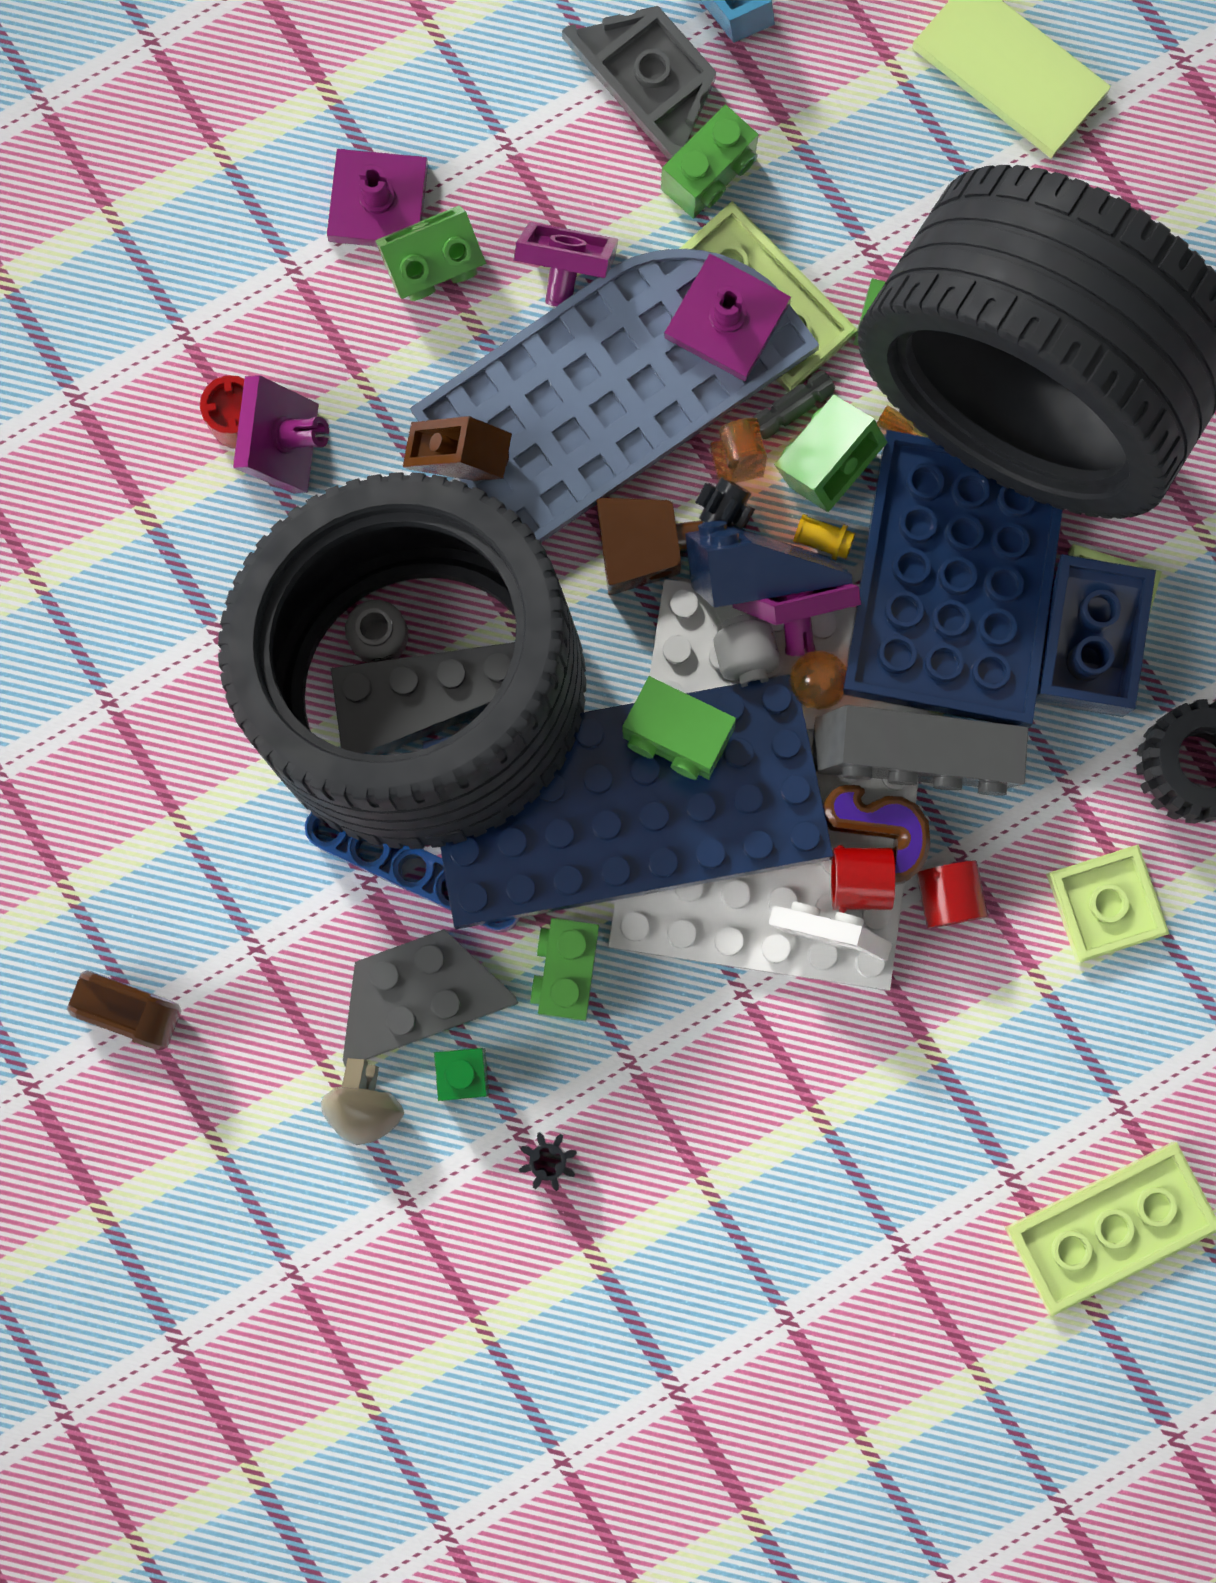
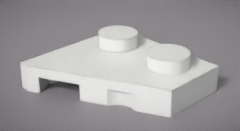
(841, 932)

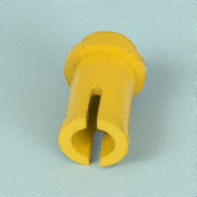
(824, 537)

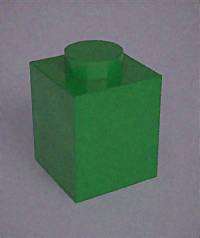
(461, 1074)

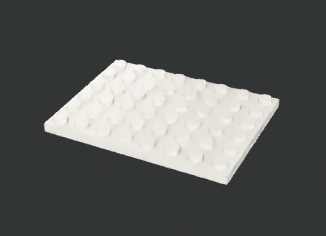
(730, 917)

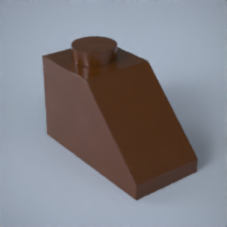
(458, 448)

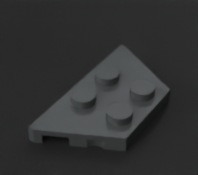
(648, 72)
(417, 994)

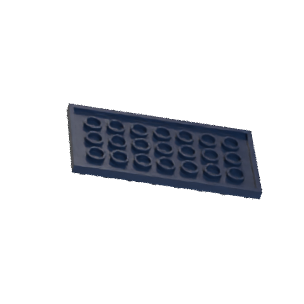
(637, 827)

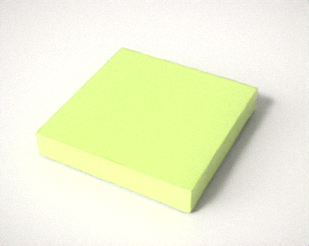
(1107, 903)

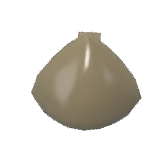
(357, 1109)

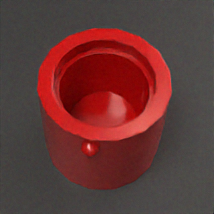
(221, 408)
(862, 879)
(952, 894)

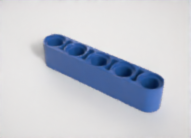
(390, 865)

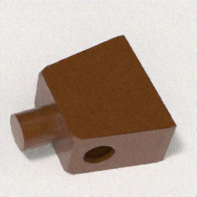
(640, 541)

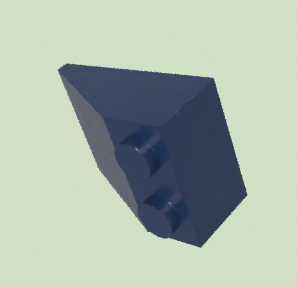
(743, 567)
(1095, 636)

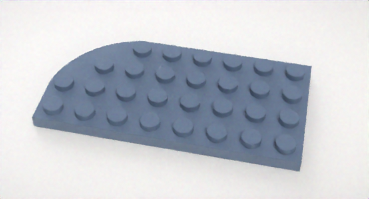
(602, 390)

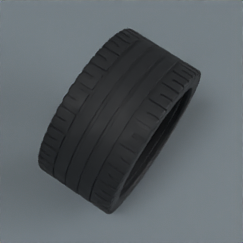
(1050, 340)
(345, 550)

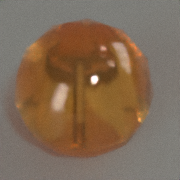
(818, 679)

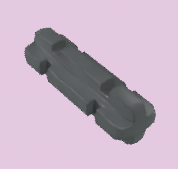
(795, 404)

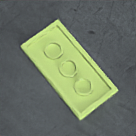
(1012, 70)
(739, 238)
(1112, 1228)

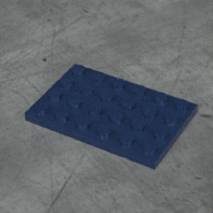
(951, 589)

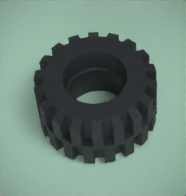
(1162, 765)

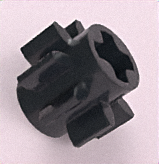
(725, 503)
(541, 1173)

